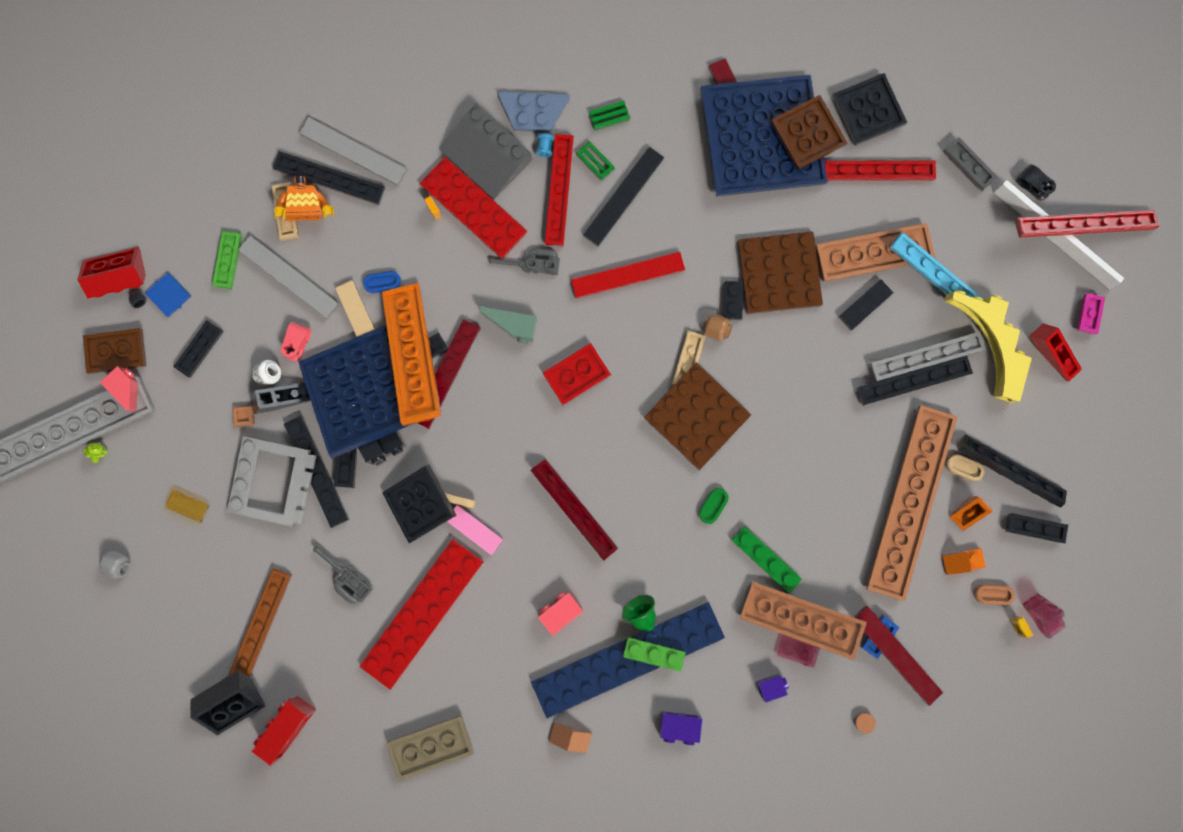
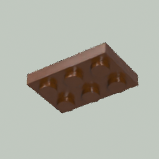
(113, 349)

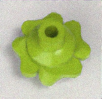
(94, 451)

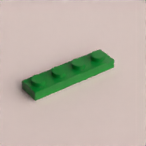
(766, 559)

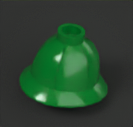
(640, 612)

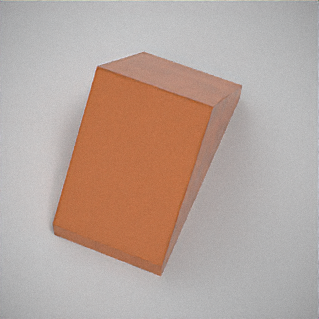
(970, 512)

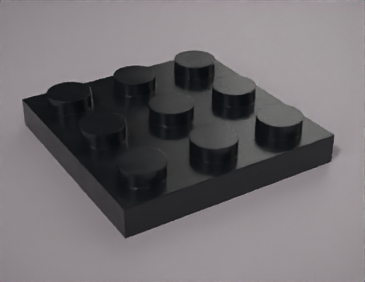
(869, 109)
(419, 504)

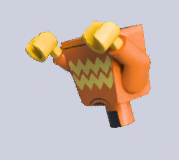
(302, 203)

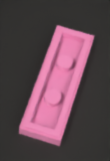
(475, 530)

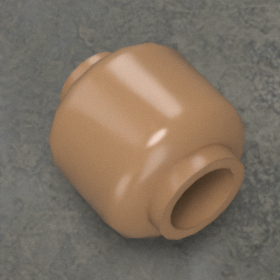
(717, 327)

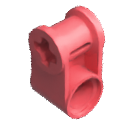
(295, 338)

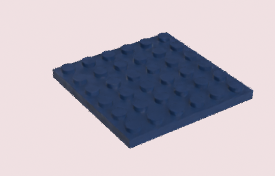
(742, 142)
(353, 392)

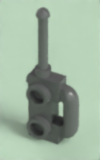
(535, 265)
(348, 577)

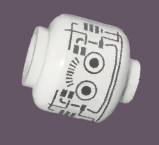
(266, 373)

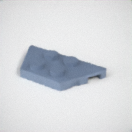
(533, 110)

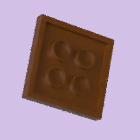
(808, 132)

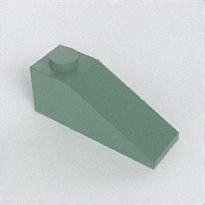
(515, 324)

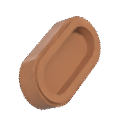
(994, 594)

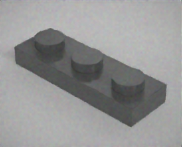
(970, 164)

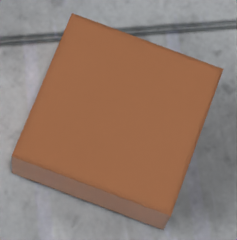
(243, 416)

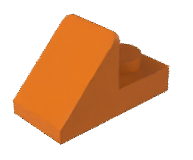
(963, 561)

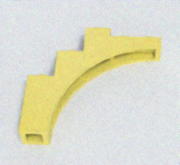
(1010, 364)

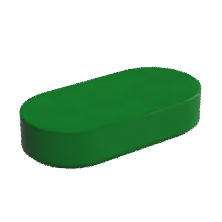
(713, 506)

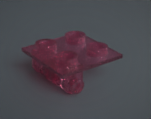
(798, 651)

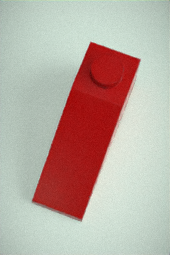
(1056, 350)

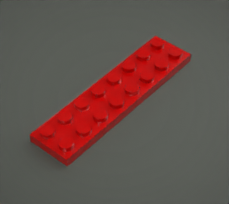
(421, 614)

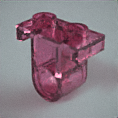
(1046, 615)

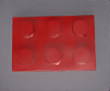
(576, 374)

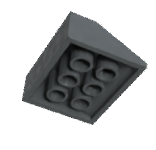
(486, 151)

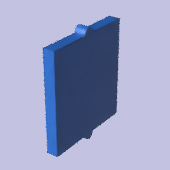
(168, 294)

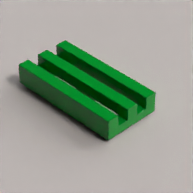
(622, 104)
(605, 172)

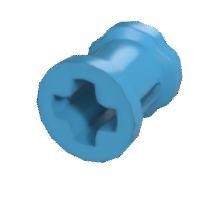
(544, 145)

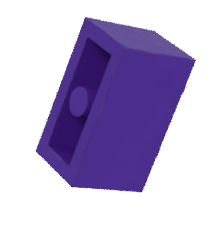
(680, 727)

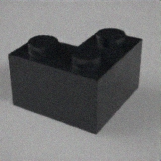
(379, 449)

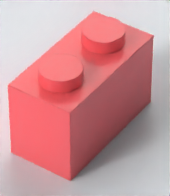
(560, 613)

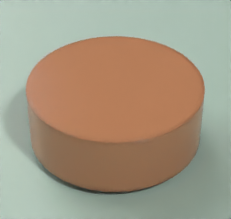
(865, 722)

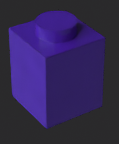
(772, 687)

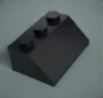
(226, 703)

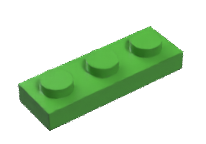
(654, 654)

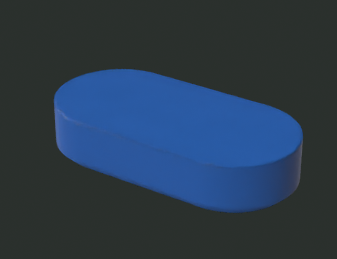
(381, 282)

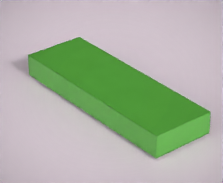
(227, 260)

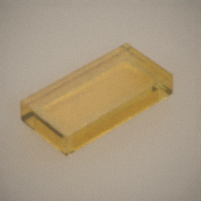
(187, 506)

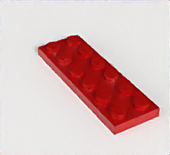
(473, 208)

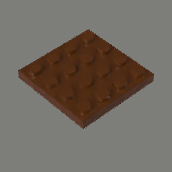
(780, 272)
(697, 416)

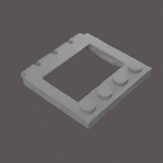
(243, 482)

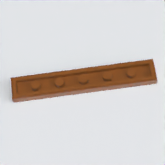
(261, 622)

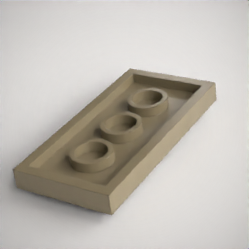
(430, 748)

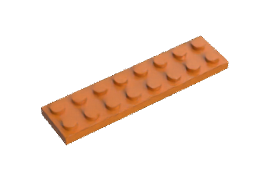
(411, 354)

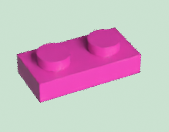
(1090, 313)

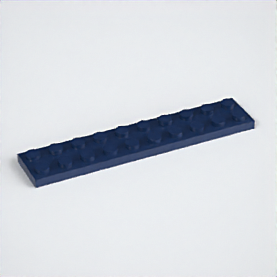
(609, 668)

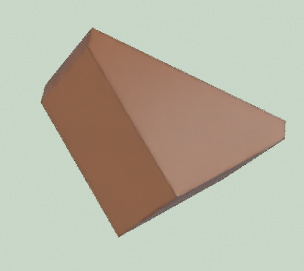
(570, 738)

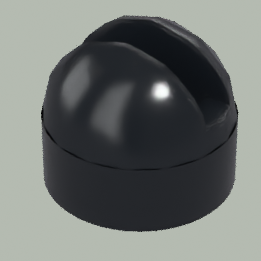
(137, 300)

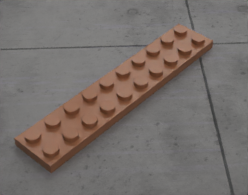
(911, 503)

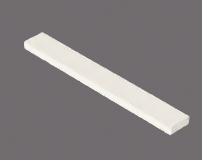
(1067, 243)

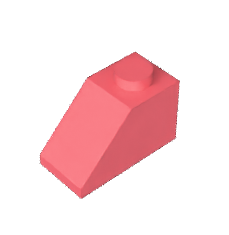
(122, 387)

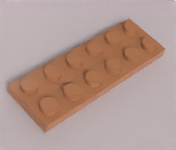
(868, 253)
(803, 621)

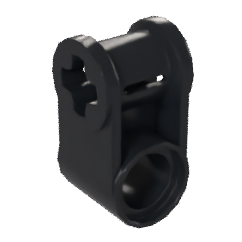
(1034, 181)

